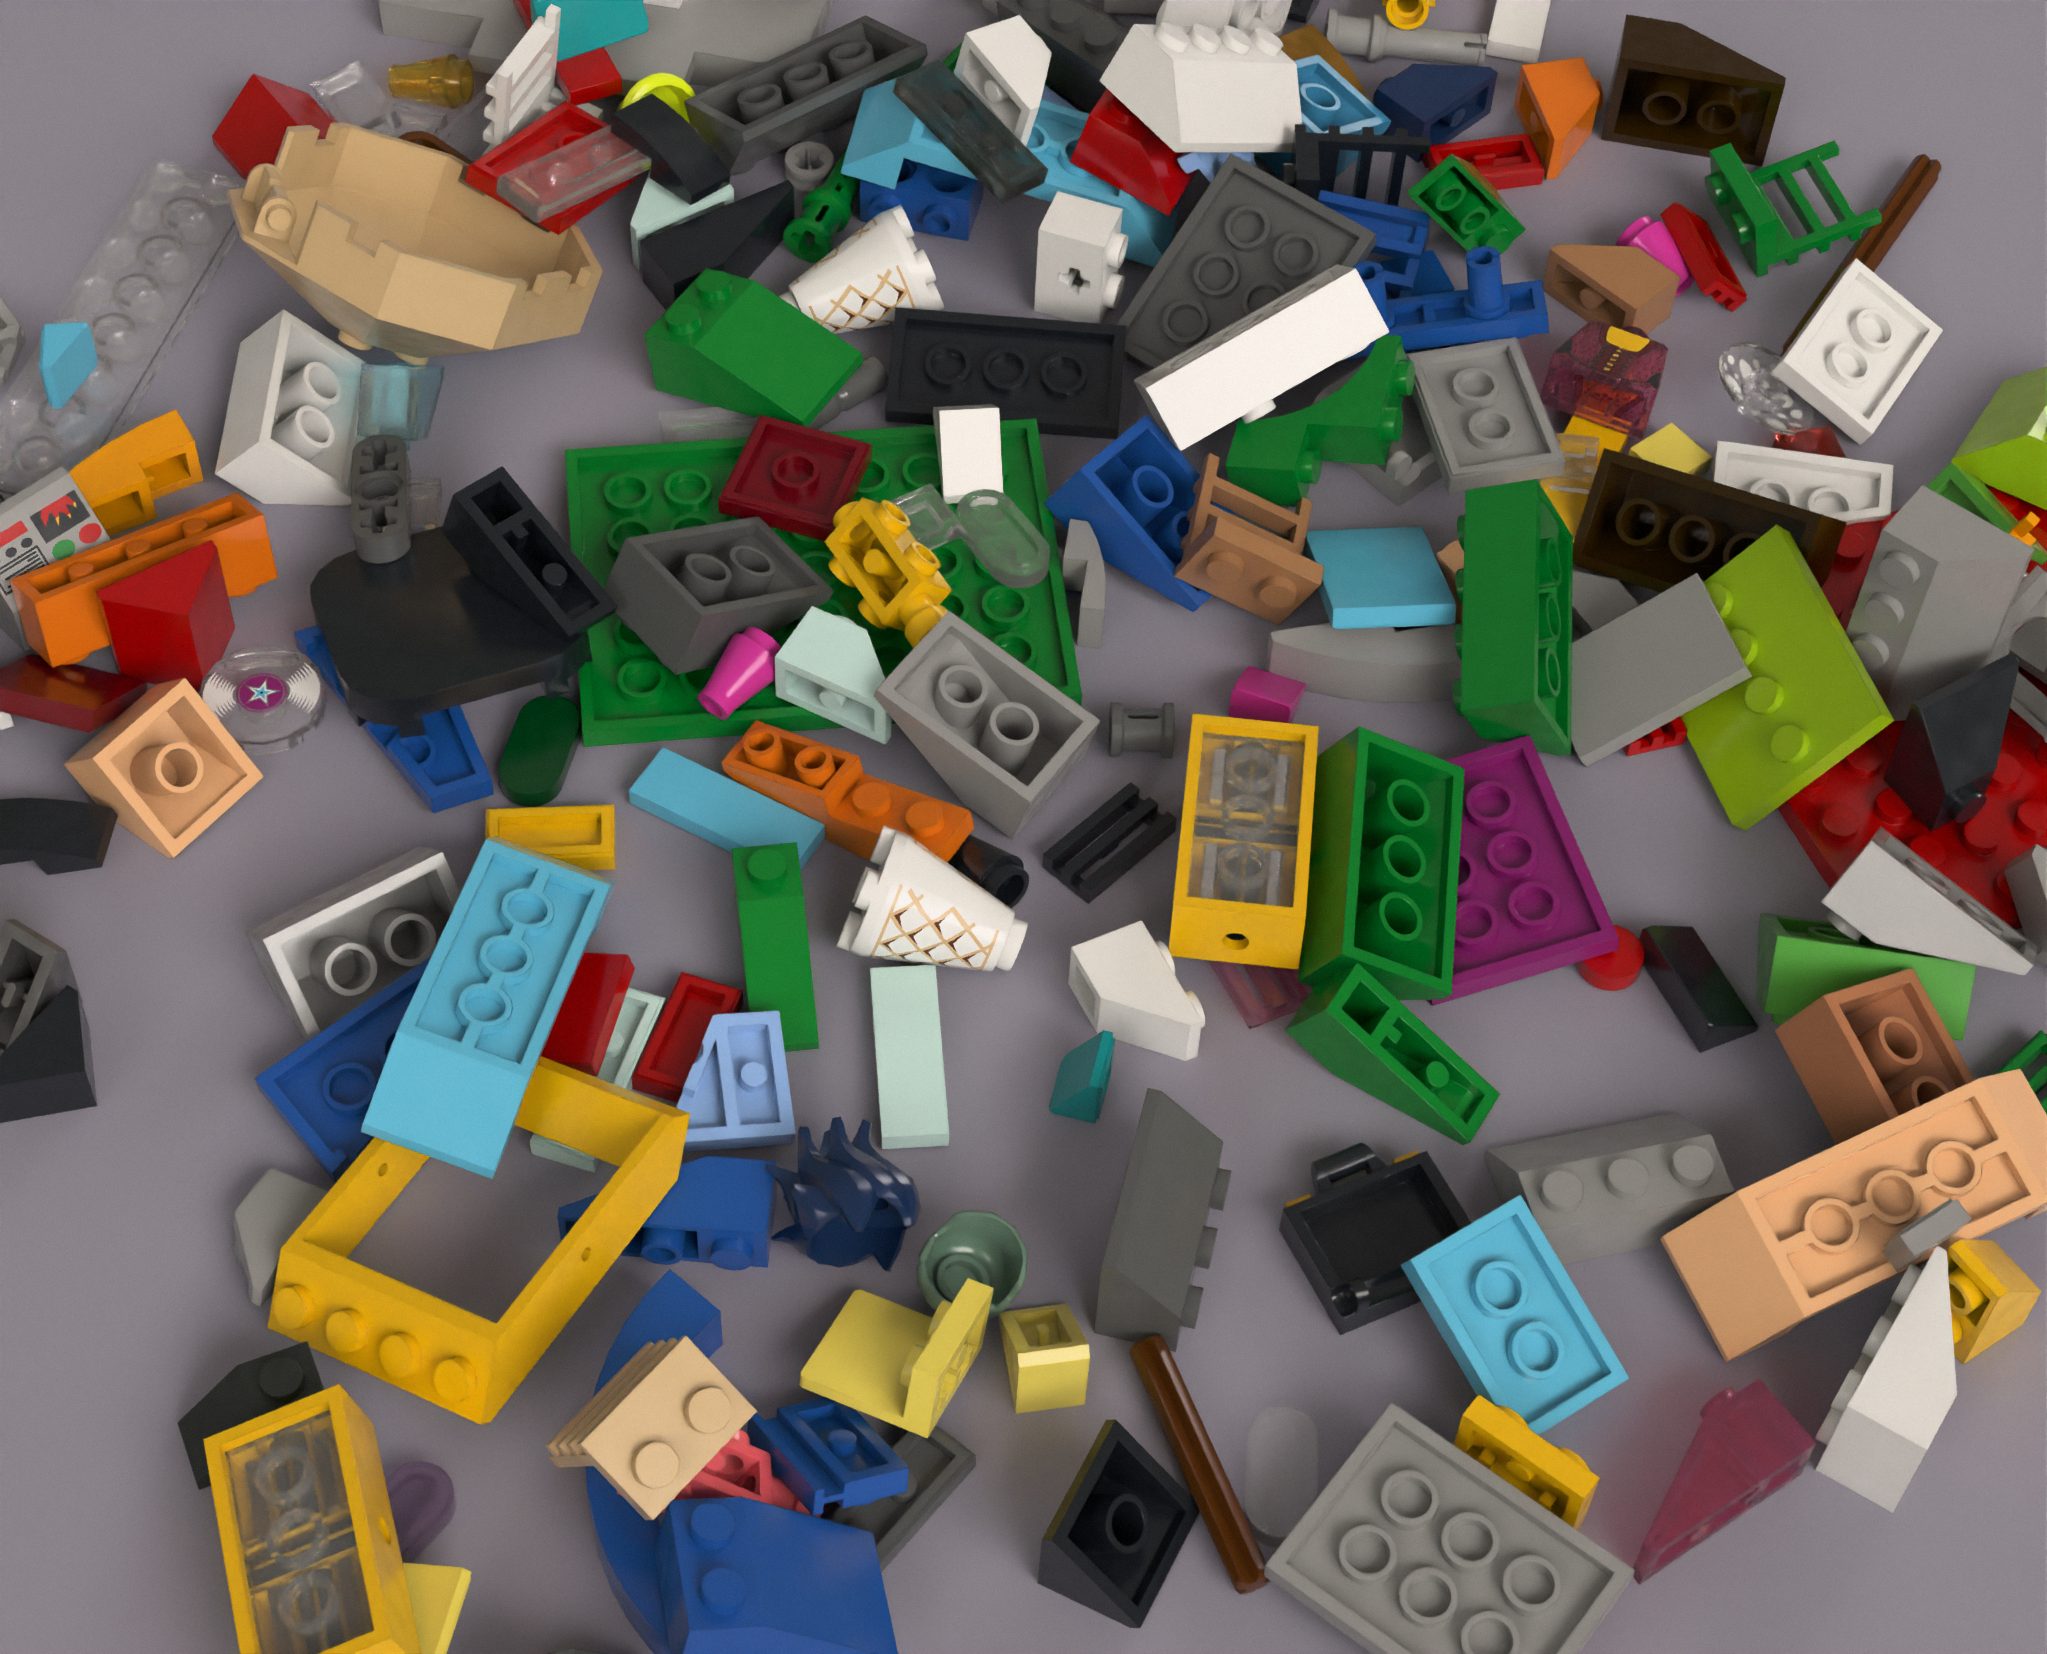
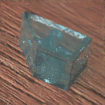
(398, 399)

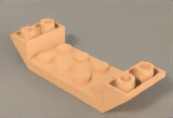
(1822, 1224)

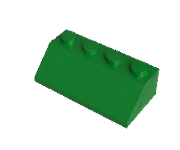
(1515, 617)
(1384, 866)

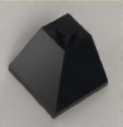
(1953, 745)

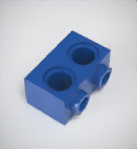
(931, 197)

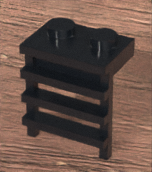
(1316, 159)

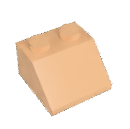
(165, 767)

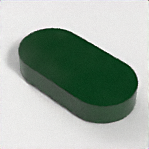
(540, 751)

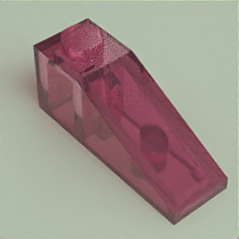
(1736, 1460)

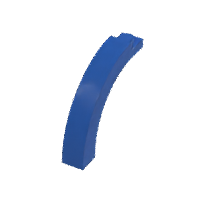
(621, 1534)

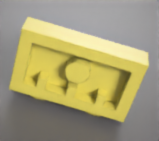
(898, 1359)

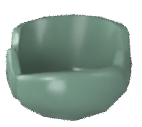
(976, 1248)

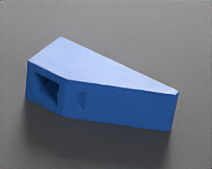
(712, 1214)

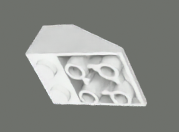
(1895, 1391)

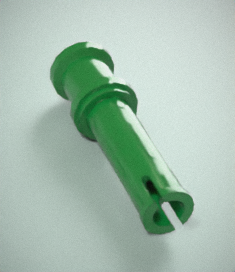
(820, 224)

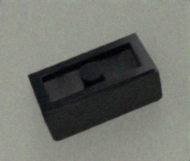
(1695, 986)

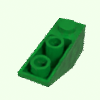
(1467, 205)

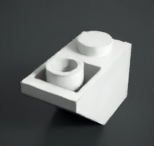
(1133, 991)

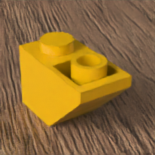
(1986, 1296)

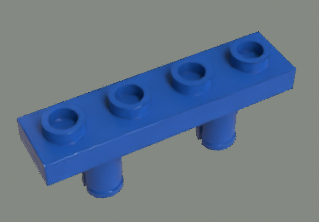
(1462, 316)

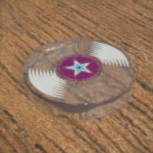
(265, 697)

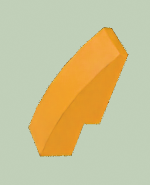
(136, 470)

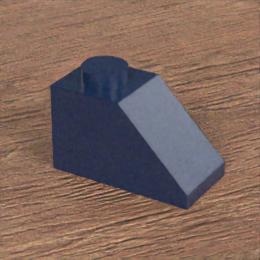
(1436, 100)

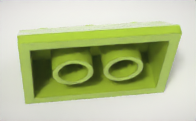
(2011, 440)

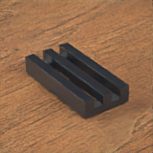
(1096, 824)

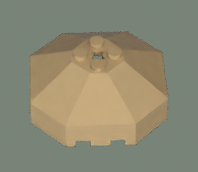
(407, 250)

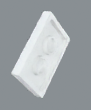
(1857, 351)

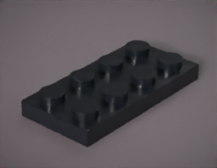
(1025, 366)

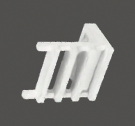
(525, 83)

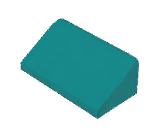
(593, 23)

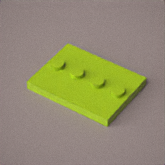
(1806, 689)

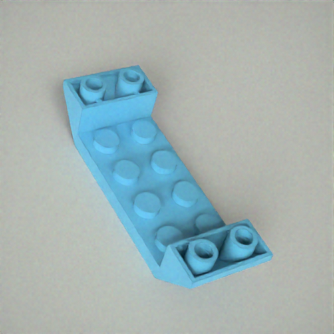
(890, 132)
(486, 1006)

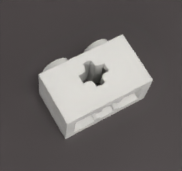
(1079, 259)

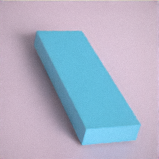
(720, 807)

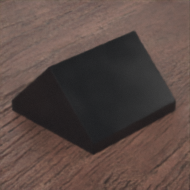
(1116, 1530)

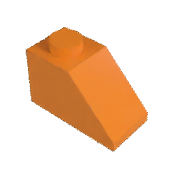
(1557, 109)

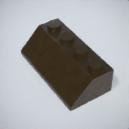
(1668, 525)

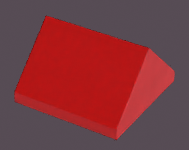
(258, 121)
(170, 618)

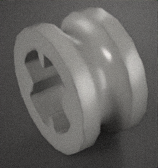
(808, 156)

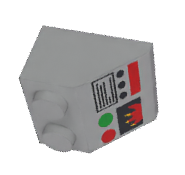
(38, 529)

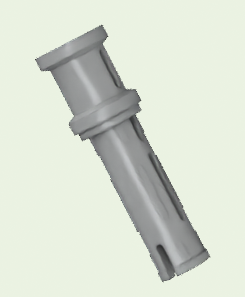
(1378, 39)

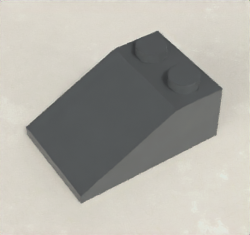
(707, 582)

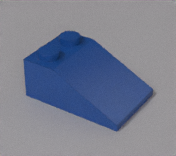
(1138, 508)
(768, 1581)

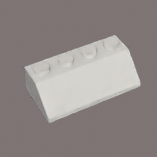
(1208, 87)

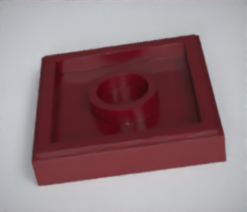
(794, 477)
(66, 694)

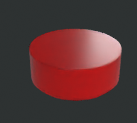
(1618, 968)

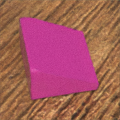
(1265, 696)

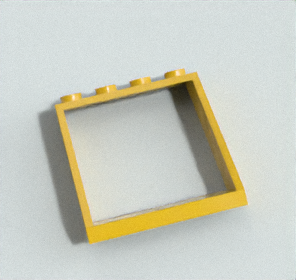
(437, 1346)

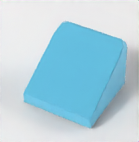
(65, 359)

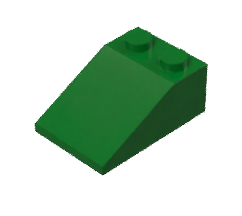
(747, 351)

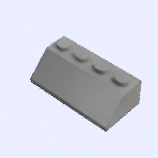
(1933, 598)

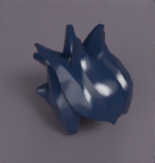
(846, 1200)

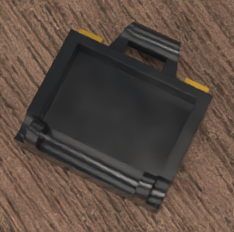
(1365, 1229)

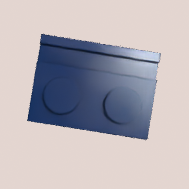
(828, 1454)

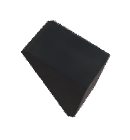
(49, 1063)

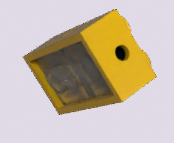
(1245, 842)
(310, 1532)

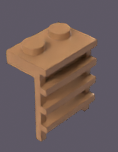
(1242, 559)

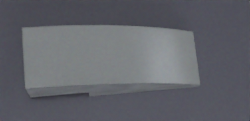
(1368, 662)

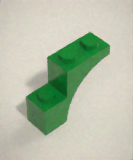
(1352, 425)

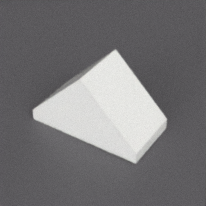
(968, 449)

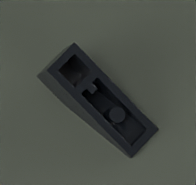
(725, 240)
(524, 556)

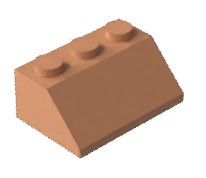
(1872, 1053)

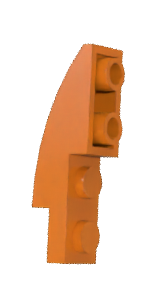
(837, 792)

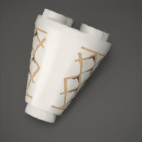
(867, 278)
(928, 912)

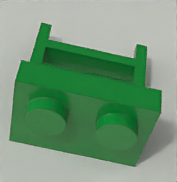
(1755, 221)

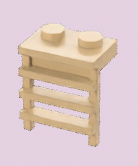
(654, 1424)

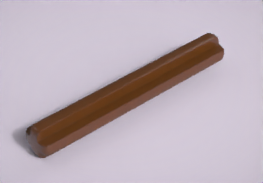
(1200, 1464)

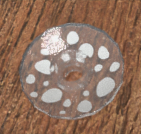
(1758, 393)

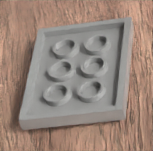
(1442, 1555)

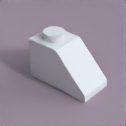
(1006, 71)

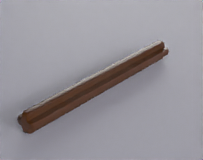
(1878, 239)

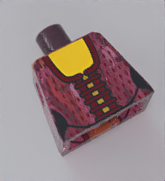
(1607, 377)

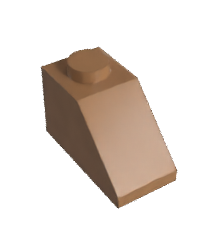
(1611, 284)

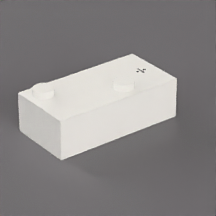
(1262, 356)

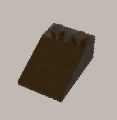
(1689, 93)

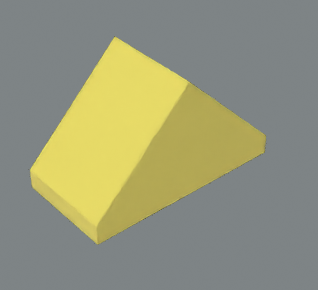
(1045, 1357)

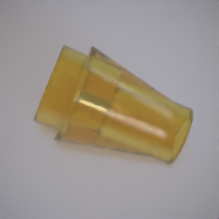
(435, 81)

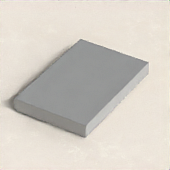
(1484, 415)
(1650, 669)

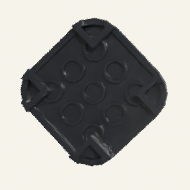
(430, 636)

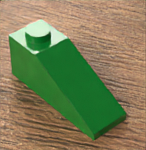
(775, 939)
(1391, 1054)

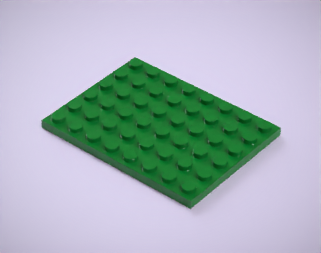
(677, 486)

